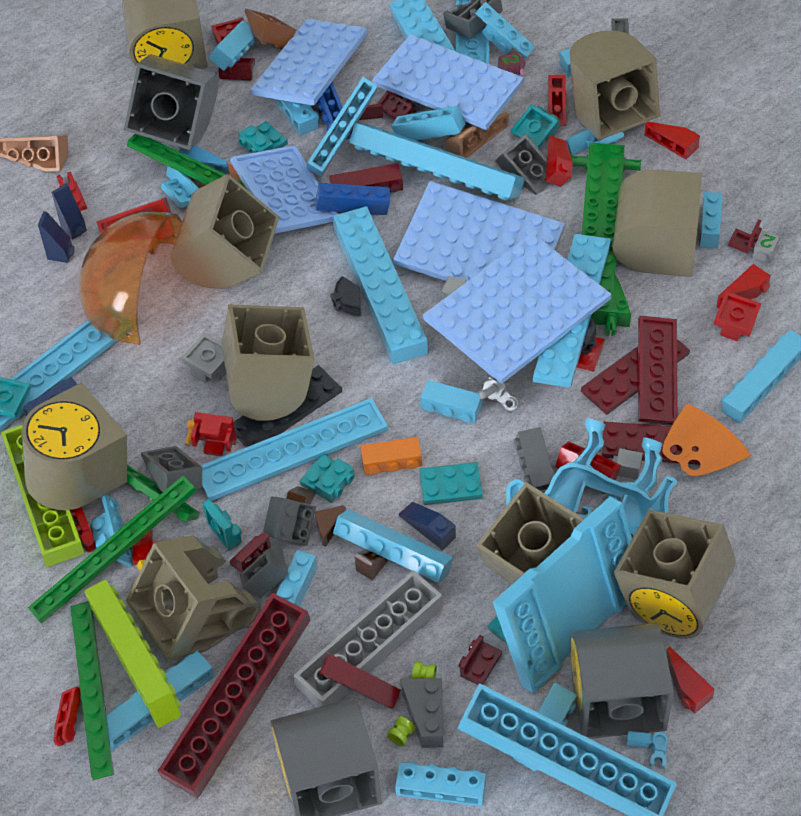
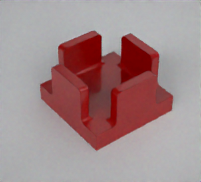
(736, 316)
(216, 431)

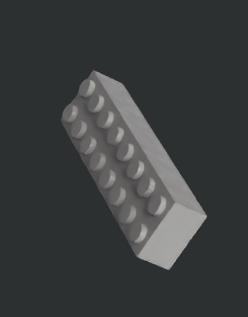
(372, 636)

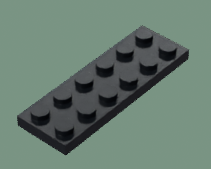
(320, 391)

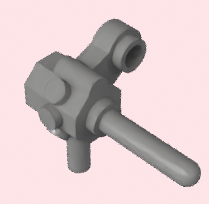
(495, 390)

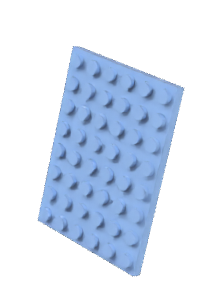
(466, 233)
(517, 307)

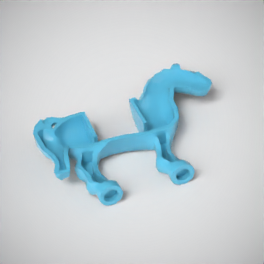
(572, 478)

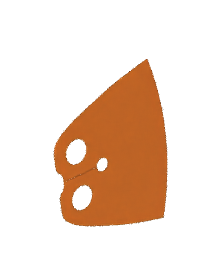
(715, 442)

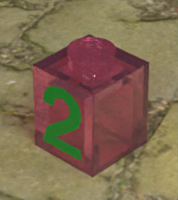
(512, 63)

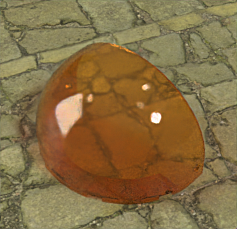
(115, 268)

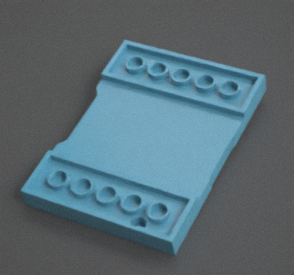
(565, 594)

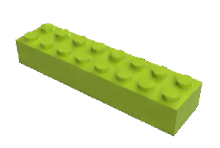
(52, 527)
(134, 653)

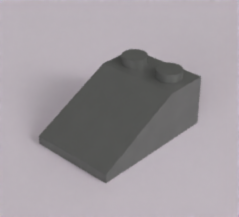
(526, 161)
(170, 464)

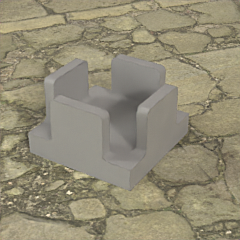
(205, 359)

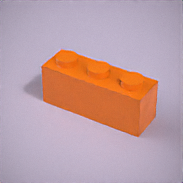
(391, 456)

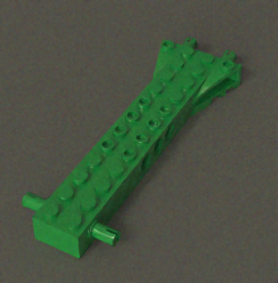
(603, 181)

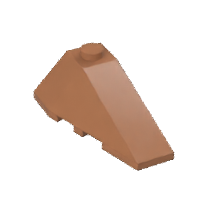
(474, 137)
(42, 152)

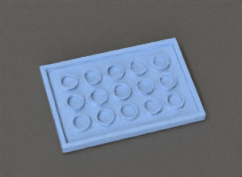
(284, 185)

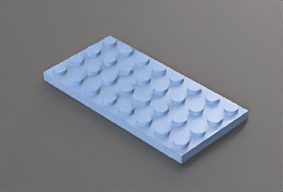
(309, 62)
(448, 79)

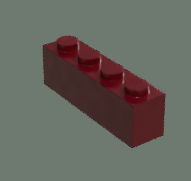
(380, 176)

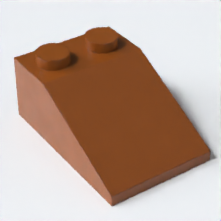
(269, 28)

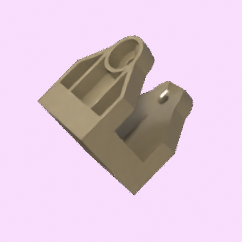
(179, 603)

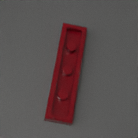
(360, 681)

